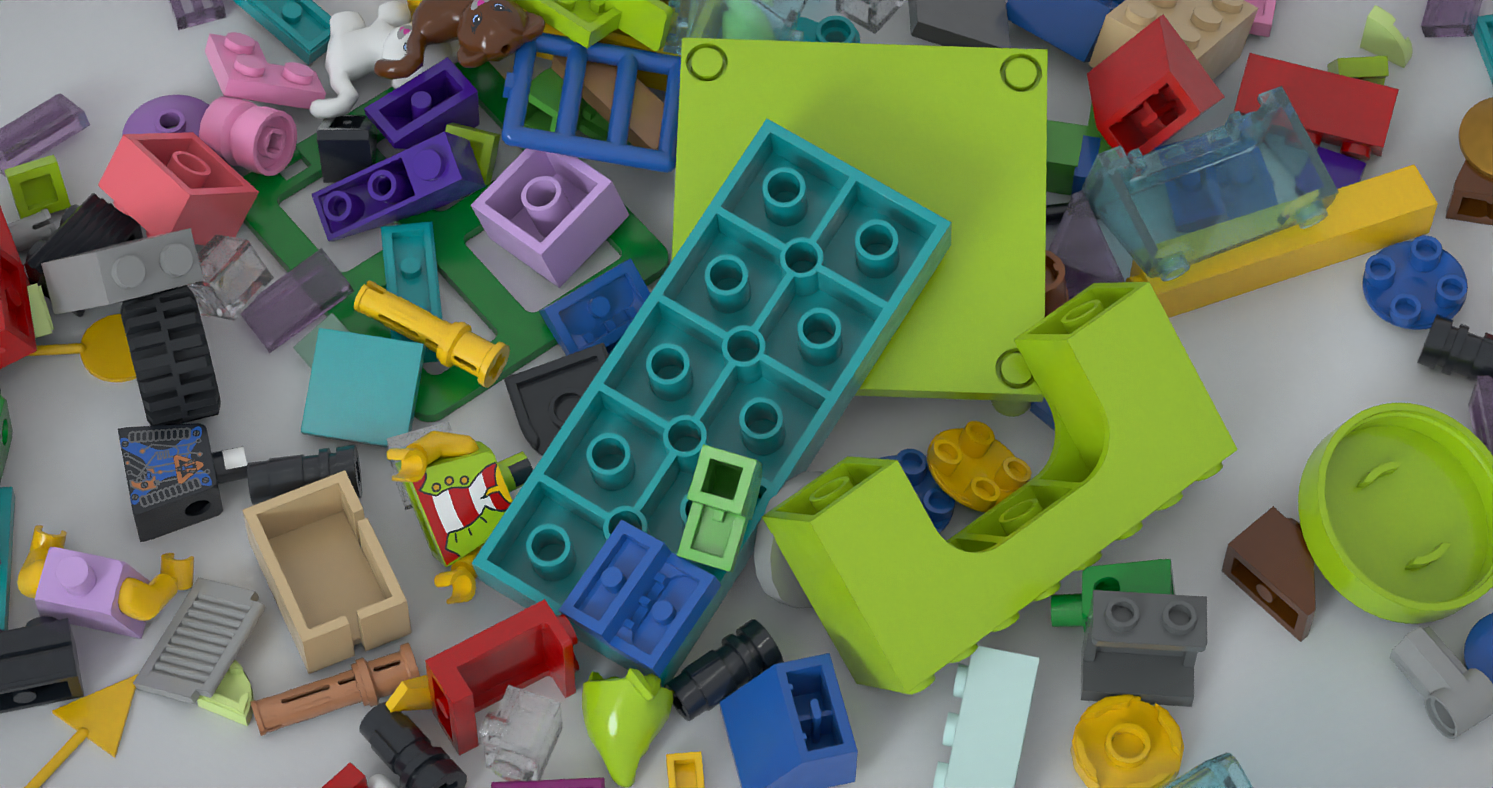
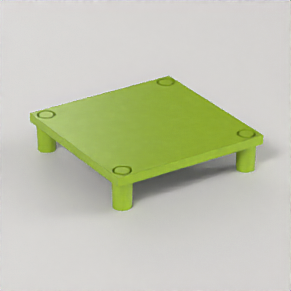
(935, 125)

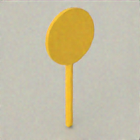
(102, 350)

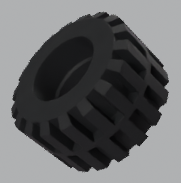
(171, 357)

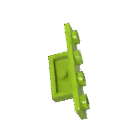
(594, 19)

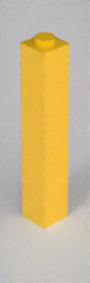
(1358, 222)

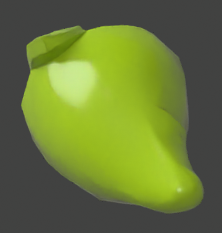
(624, 719)

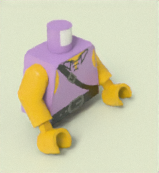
(97, 589)

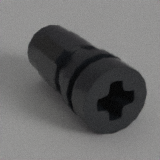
(1457, 350)
(287, 473)
(724, 670)
(409, 751)

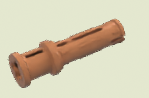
(363, 683)

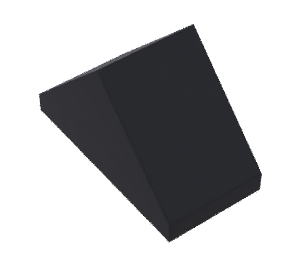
(346, 146)

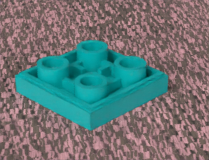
(362, 387)

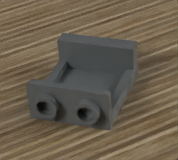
(1143, 646)

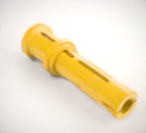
(451, 342)

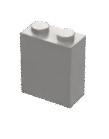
(122, 271)

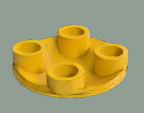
(975, 466)

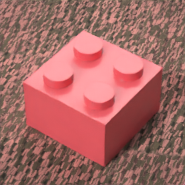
(177, 185)

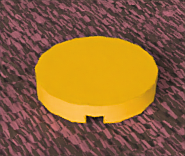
(1126, 744)

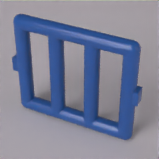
(564, 138)

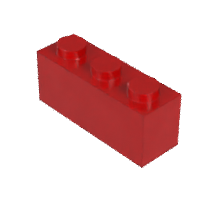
(1328, 104)

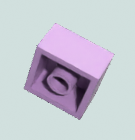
(550, 212)

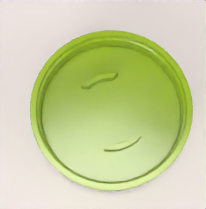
(1401, 512)

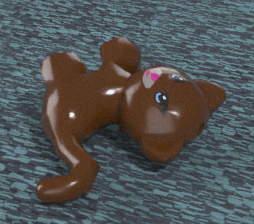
(483, 27)

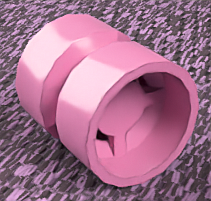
(249, 135)

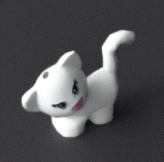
(356, 49)

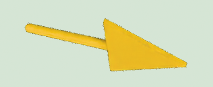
(95, 717)

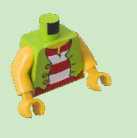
(457, 499)

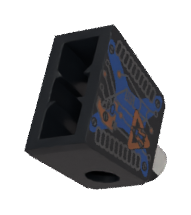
(175, 476)

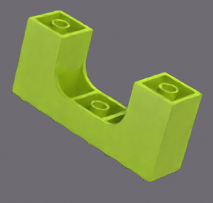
(1125, 444)

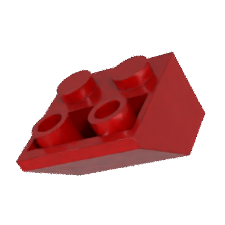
(1149, 89)

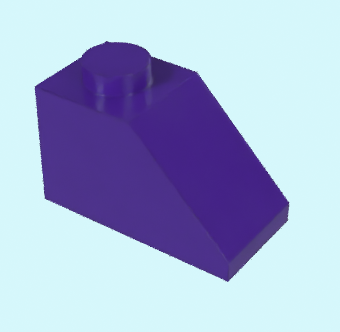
(426, 106)

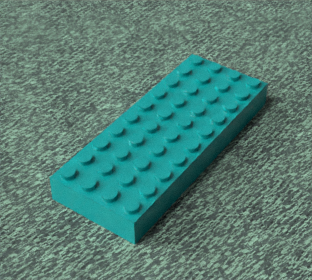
(736, 349)

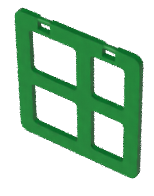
(480, 289)

